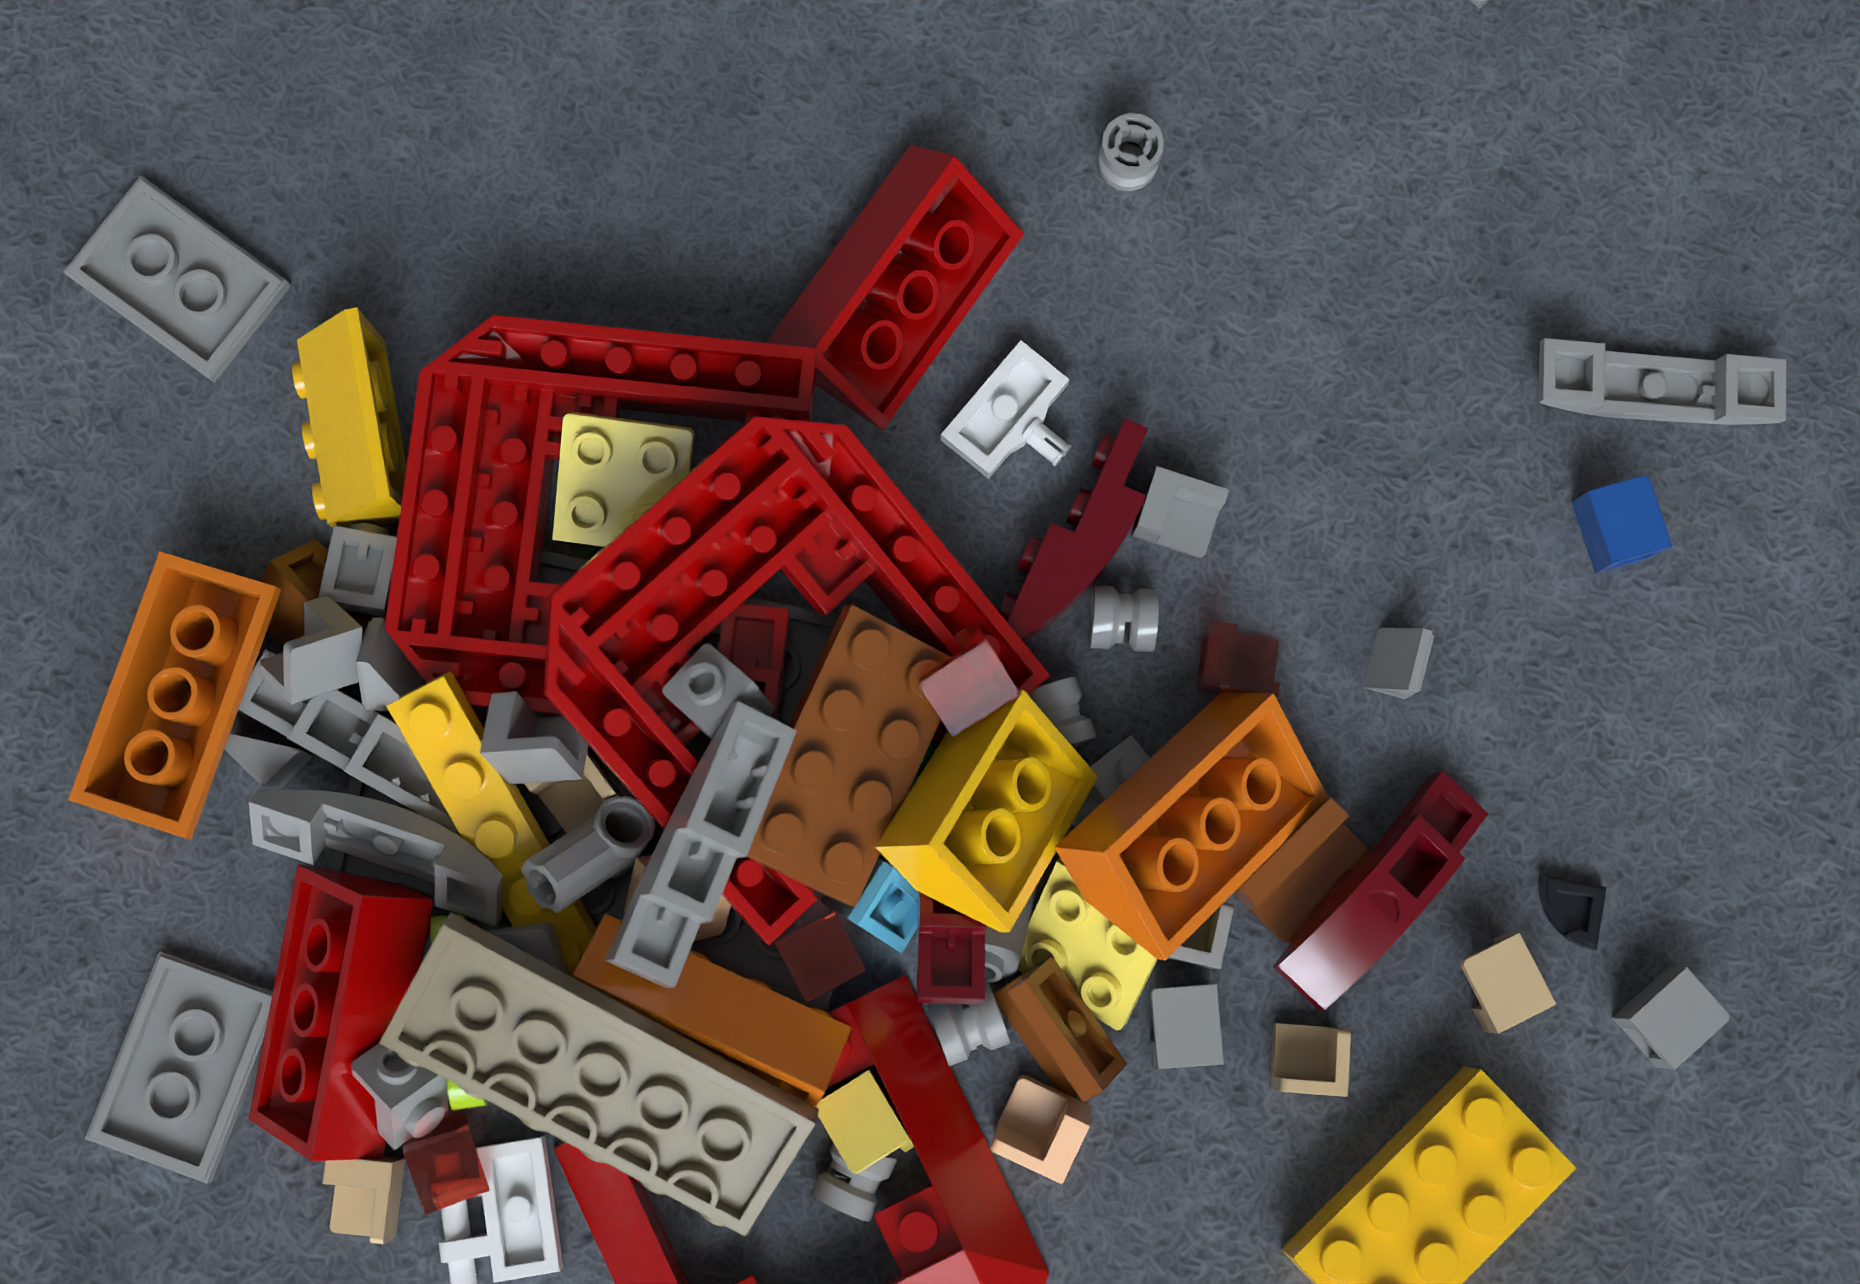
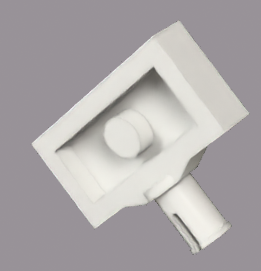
(1009, 413)

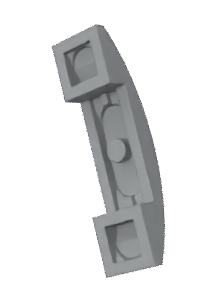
(1661, 388)
(308, 820)

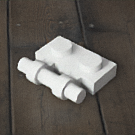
(518, 1217)

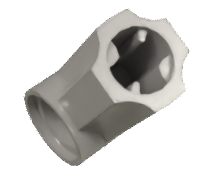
(589, 854)

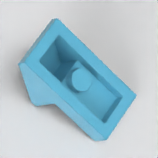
(885, 907)

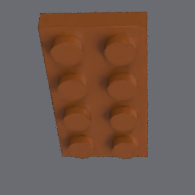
(852, 756)

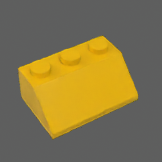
(351, 422)
(989, 813)

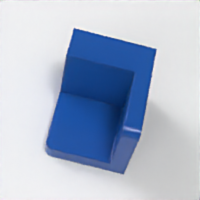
(1621, 523)

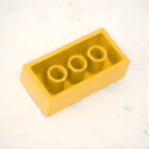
(1435, 1193)

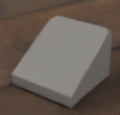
(1399, 661)
(383, 669)
(266, 762)

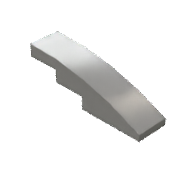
(351, 739)
(700, 845)

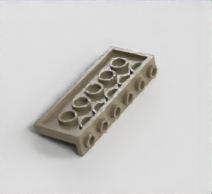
(598, 1075)

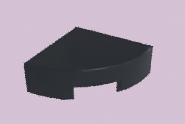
(1573, 908)

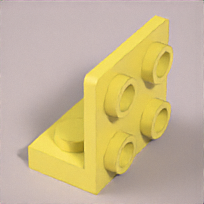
(614, 473)
(1091, 950)

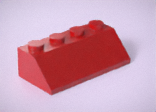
(900, 283)
(336, 988)

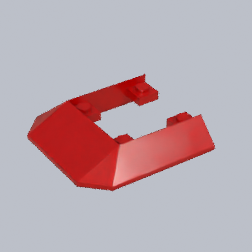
(483, 476)
(758, 504)
(945, 1233)

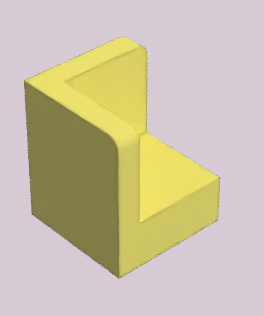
(863, 1123)

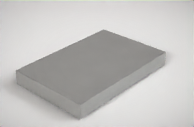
(177, 278)
(183, 1068)

